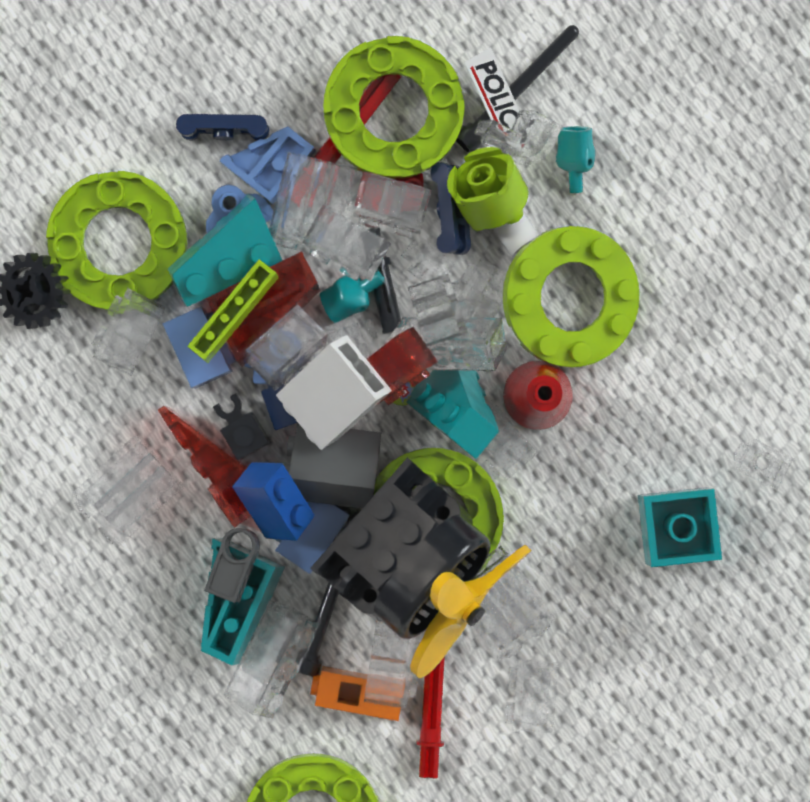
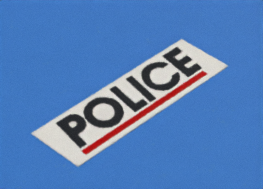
(493, 88)

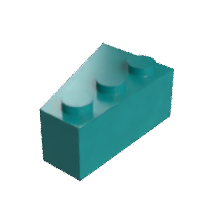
(225, 253)

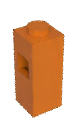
(346, 692)

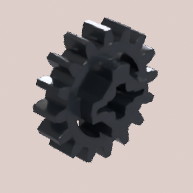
(37, 287)

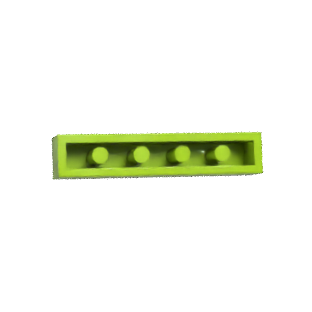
(233, 311)

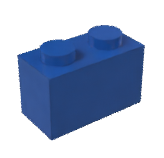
(273, 501)

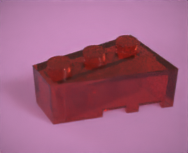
(293, 287)

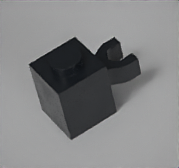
(244, 432)

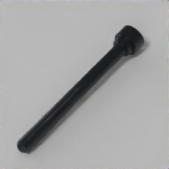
(471, 141)
(310, 662)

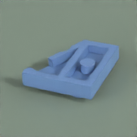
(265, 159)

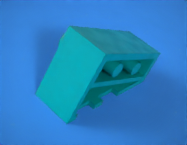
(456, 408)
(230, 624)

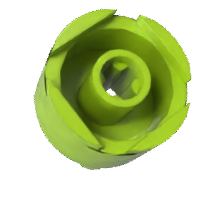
(488, 189)

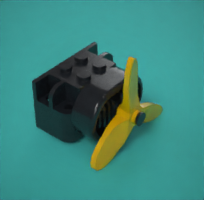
(414, 564)

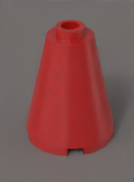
(522, 396)

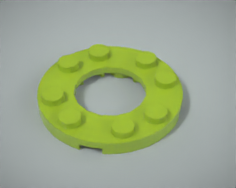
(392, 57)
(107, 191)
(524, 287)
(465, 478)
(316, 773)

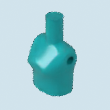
(575, 154)
(349, 296)

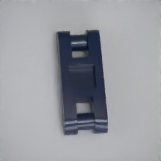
(222, 126)
(454, 228)

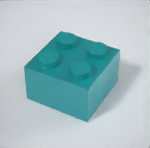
(679, 527)

